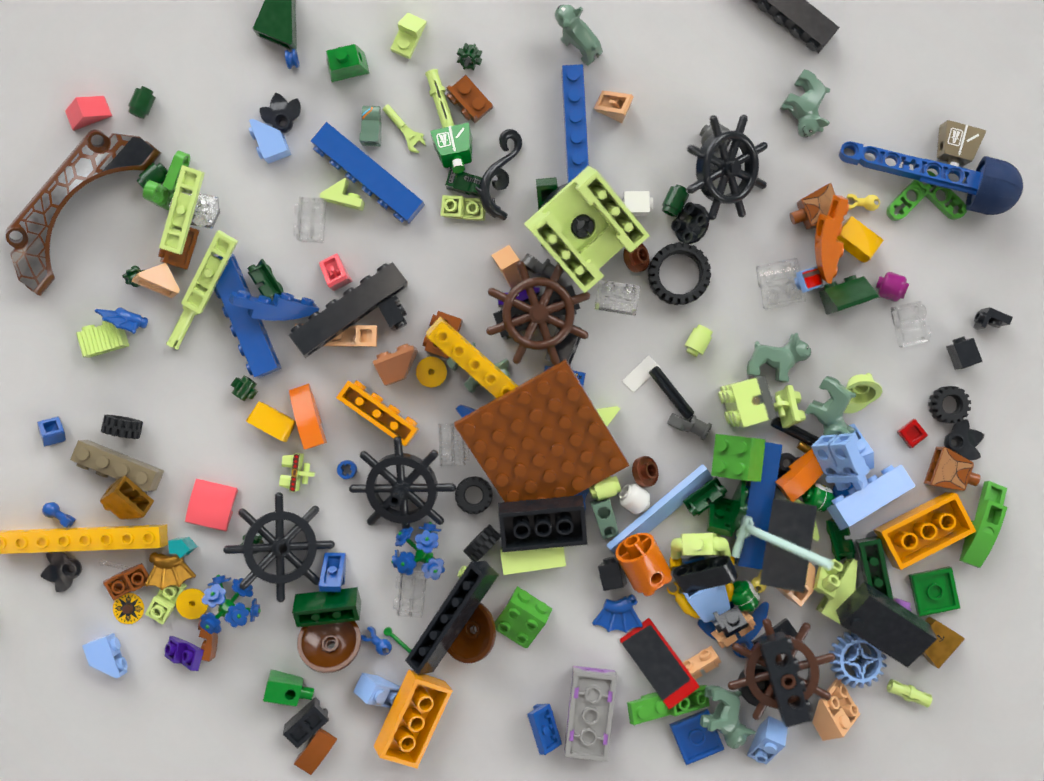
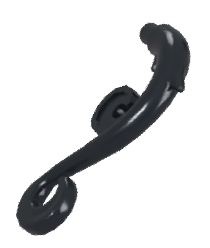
(496, 170)

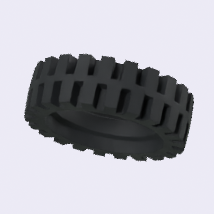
(699, 259)

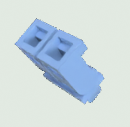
(841, 460)

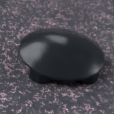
(691, 223)

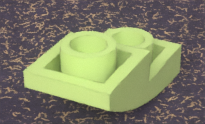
(462, 208)
(164, 603)

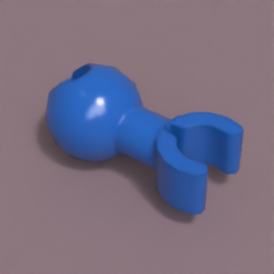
(52, 510)
(381, 644)

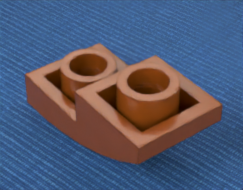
(126, 581)
(209, 645)
(315, 751)

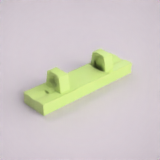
(181, 210)
(209, 272)

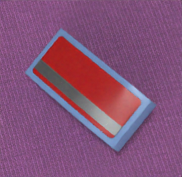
(808, 279)

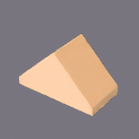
(614, 104)
(507, 263)
(159, 280)

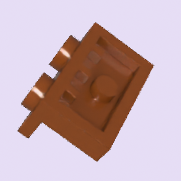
(469, 98)
(181, 260)

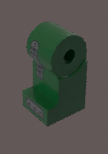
(463, 182)

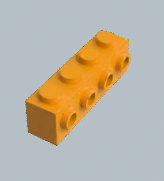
(376, 412)

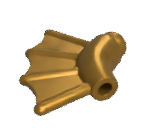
(168, 571)

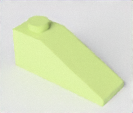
(846, 588)

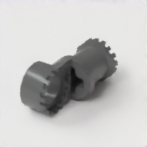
(536, 266)
(693, 425)

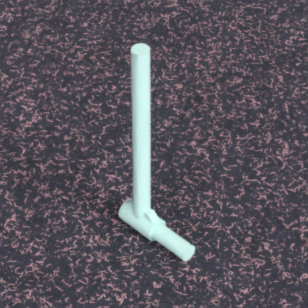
(747, 529)

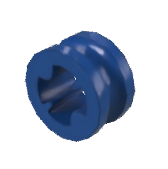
(292, 58)
(353, 468)

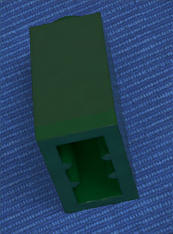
(277, 23)

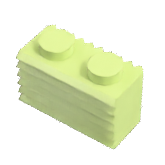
(101, 339)

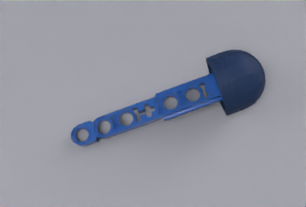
(990, 188)

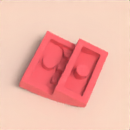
(211, 505)

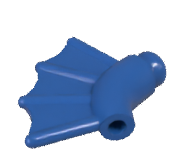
(123, 319)
(618, 615)

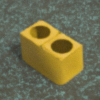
(859, 240)
(271, 421)

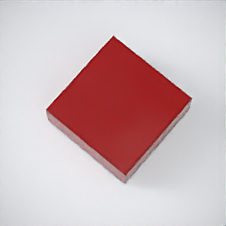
(912, 433)

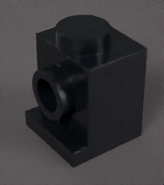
(393, 313)

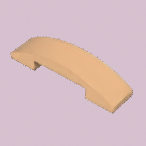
(356, 337)

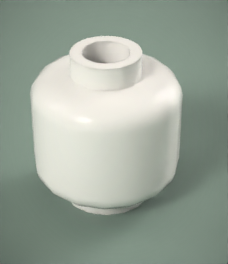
(634, 498)

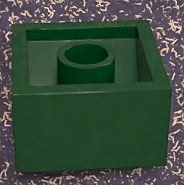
(847, 294)

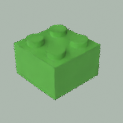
(738, 457)

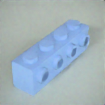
(875, 495)

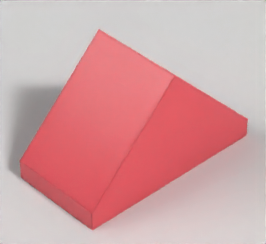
(87, 110)
(335, 272)

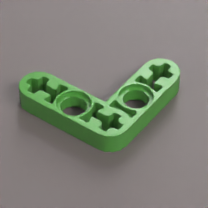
(921, 192)
(162, 194)

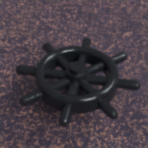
(727, 167)
(402, 487)
(279, 547)

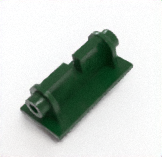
(263, 274)
(712, 490)
(841, 547)

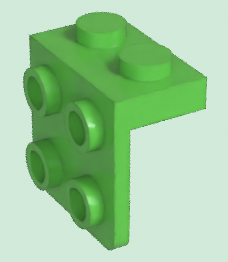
(522, 618)

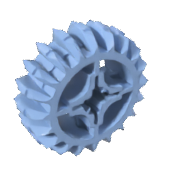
(861, 676)

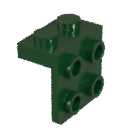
(727, 513)

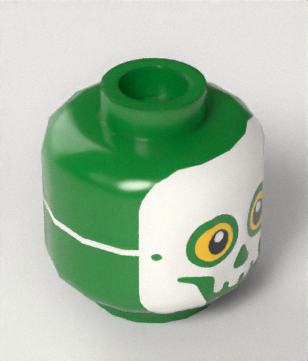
(819, 496)
(745, 596)

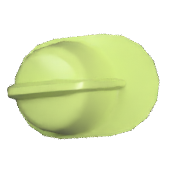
(866, 392)

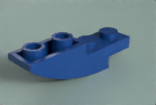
(282, 307)

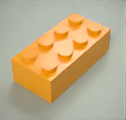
(924, 530)
(412, 719)

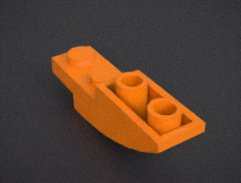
(827, 246)

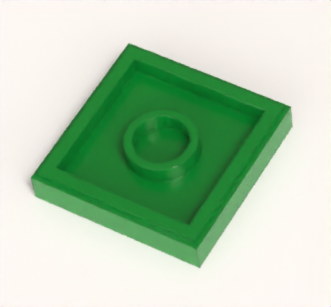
(934, 591)

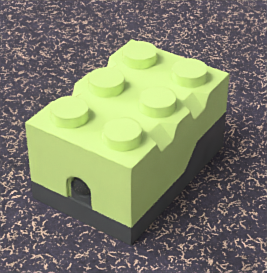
(747, 402)

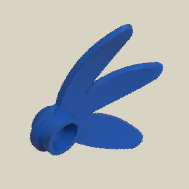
(759, 615)

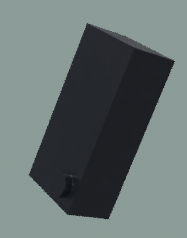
(542, 523)
(796, 525)
(886, 624)

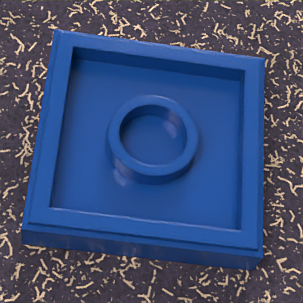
(694, 740)

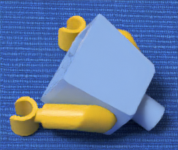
(704, 602)

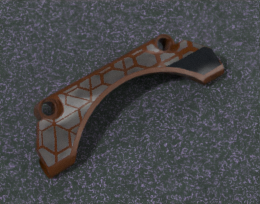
(80, 168)

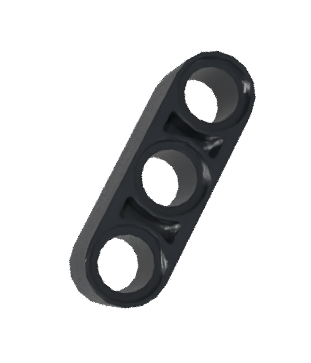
(705, 574)

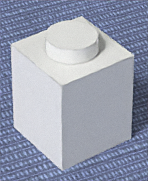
(638, 202)

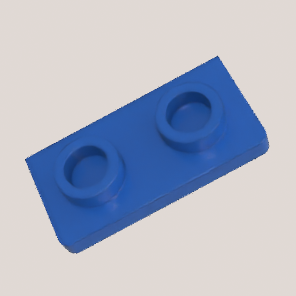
(544, 728)

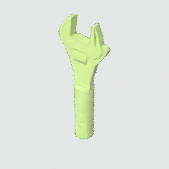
(411, 136)

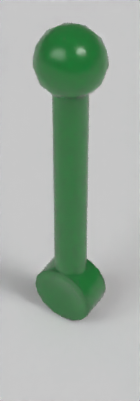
(388, 632)

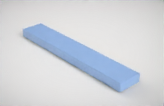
(664, 506)

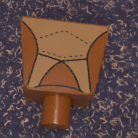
(812, 206)
(950, 470)

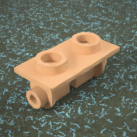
(726, 642)
(705, 659)

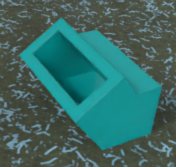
(181, 546)

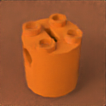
(643, 563)

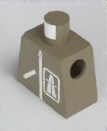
(958, 142)

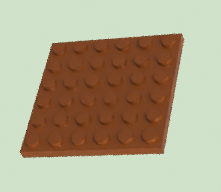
(542, 439)

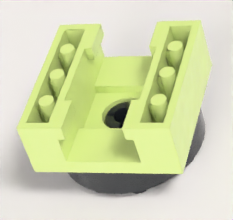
(605, 232)

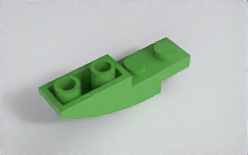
(987, 523)
(653, 707)

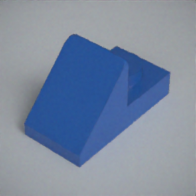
(333, 572)

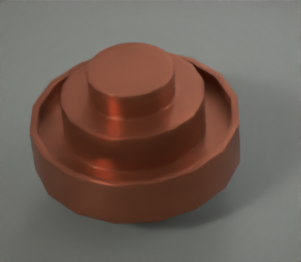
(638, 259)
(645, 471)

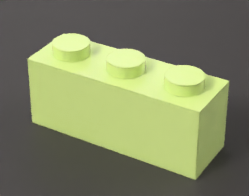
(532, 560)

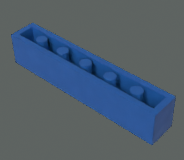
(574, 120)
(367, 172)
(250, 332)
(760, 503)

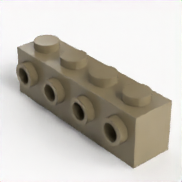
(115, 464)

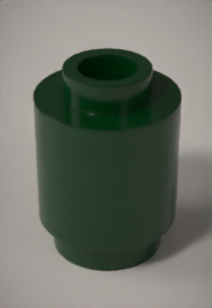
(141, 102)
(154, 172)
(675, 200)

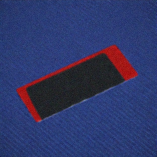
(659, 663)

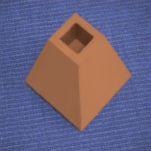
(396, 365)

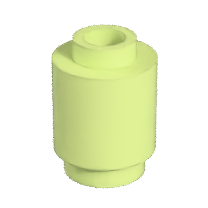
(698, 340)
(605, 489)

